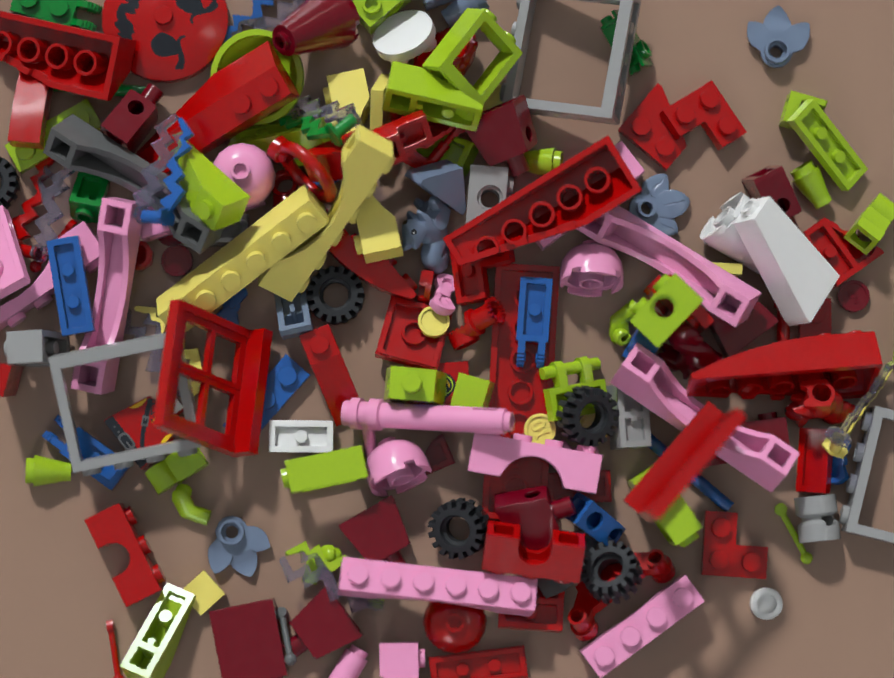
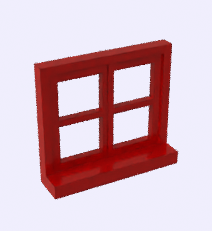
(245, 390)
(683, 461)

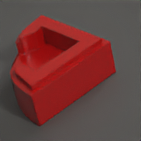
(425, 286)

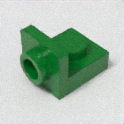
(87, 197)

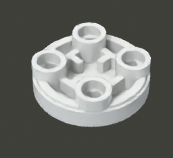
(405, 36)

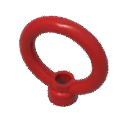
(285, 151)

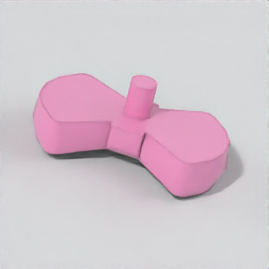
(441, 302)

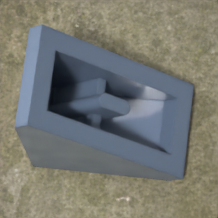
(443, 181)
(293, 316)

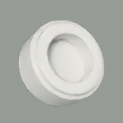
(766, 603)

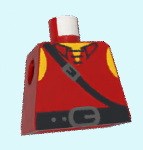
(135, 426)

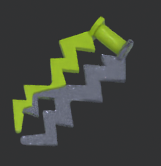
(324, 574)

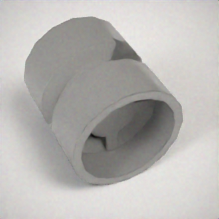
(817, 518)

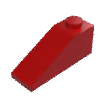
(329, 369)

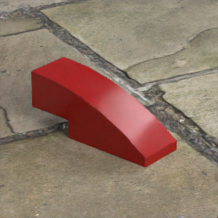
(29, 113)

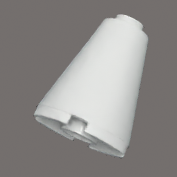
(723, 236)

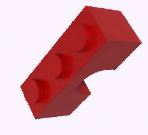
(557, 561)
(140, 577)

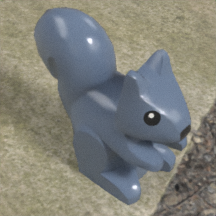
(429, 229)

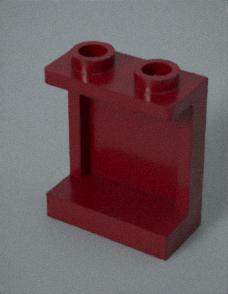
(249, 640)

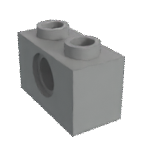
(485, 180)
(34, 347)

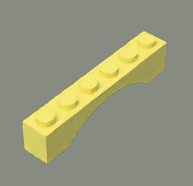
(363, 162)
(376, 225)

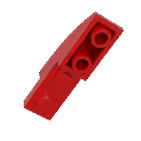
(404, 133)
(376, 274)

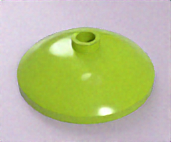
(247, 41)

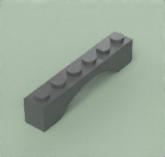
(90, 151)

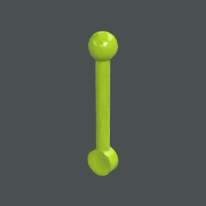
(781, 510)

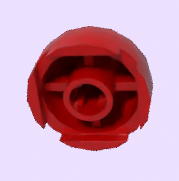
(454, 626)

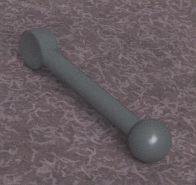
(282, 614)

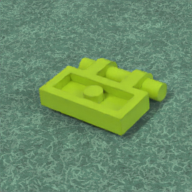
(558, 373)

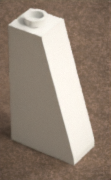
(785, 259)

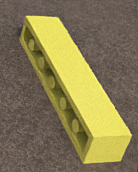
(248, 254)

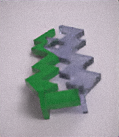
(310, 111)

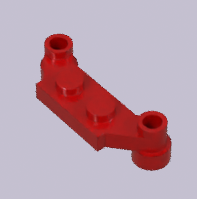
(586, 606)

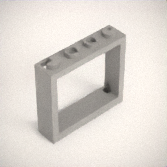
(617, 70)
(125, 458)
(858, 481)

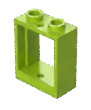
(456, 39)
(325, 469)
(678, 523)

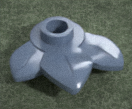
(777, 33)
(663, 204)
(237, 551)

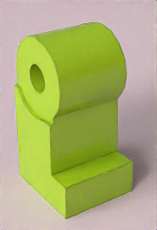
(872, 223)
(175, 470)

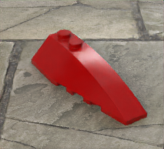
(66, 55)
(231, 102)
(549, 206)
(776, 369)

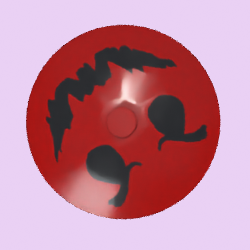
(171, 36)

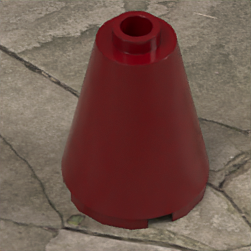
(317, 27)

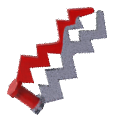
(46, 197)

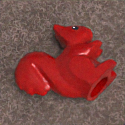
(818, 401)

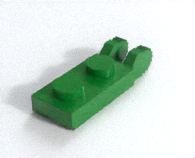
(57, 11)

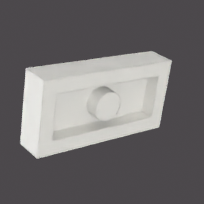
(301, 436)

